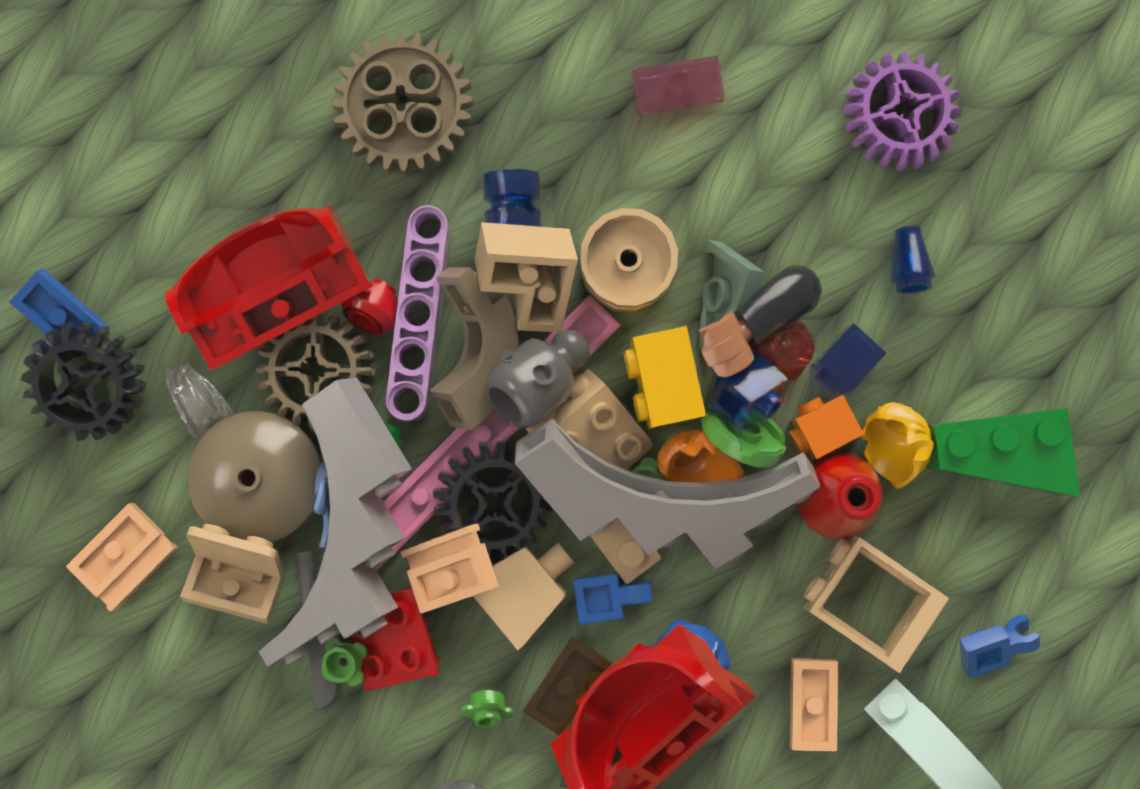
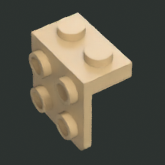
(600, 423)
(233, 573)

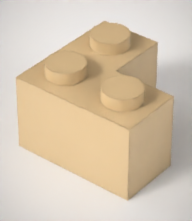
(531, 265)

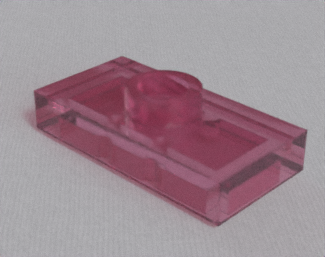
(678, 85)

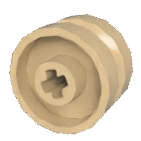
(635, 235)

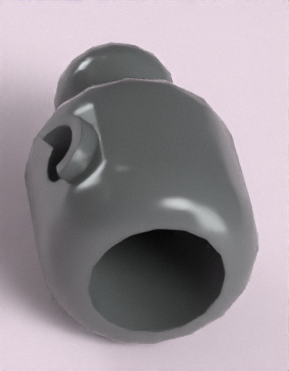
(536, 377)

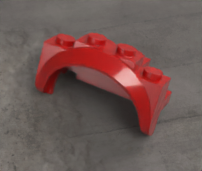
(263, 277)
(651, 712)

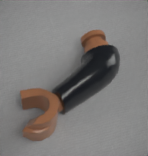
(770, 309)

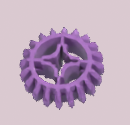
(895, 77)

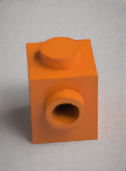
(823, 426)

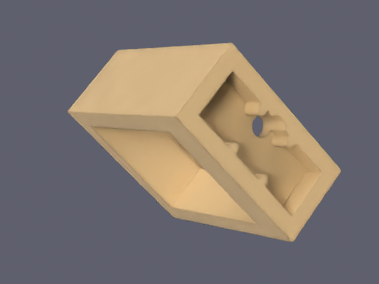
(911, 626)

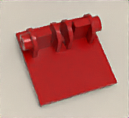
(400, 648)

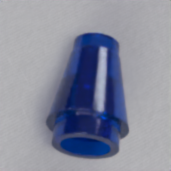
(911, 262)

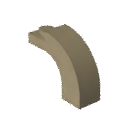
(488, 330)

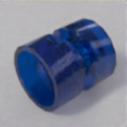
(512, 197)

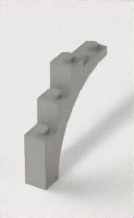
(361, 470)
(656, 511)

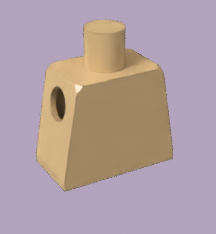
(525, 591)

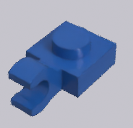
(602, 598)
(992, 647)

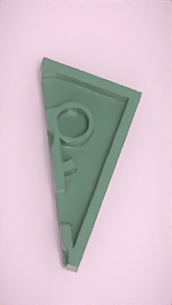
(729, 288)

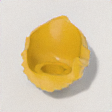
(897, 443)

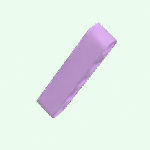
(410, 294)

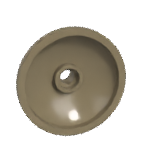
(284, 472)

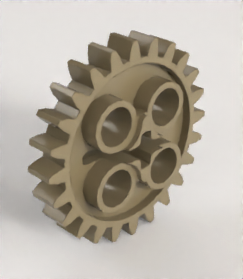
(403, 64)

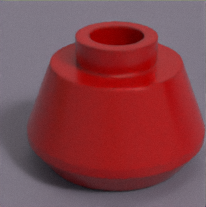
(373, 308)

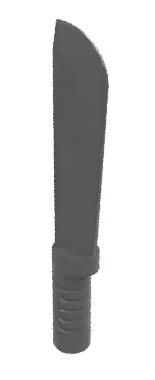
(323, 690)

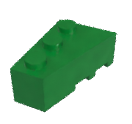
(1012, 450)

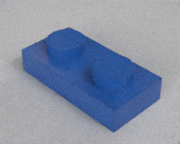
(52, 305)

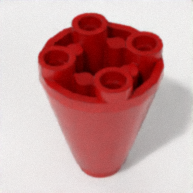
(828, 507)

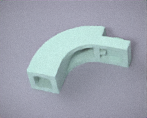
(928, 740)

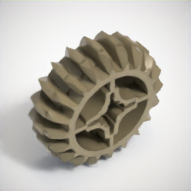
(314, 351)

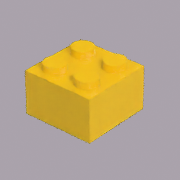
(664, 378)

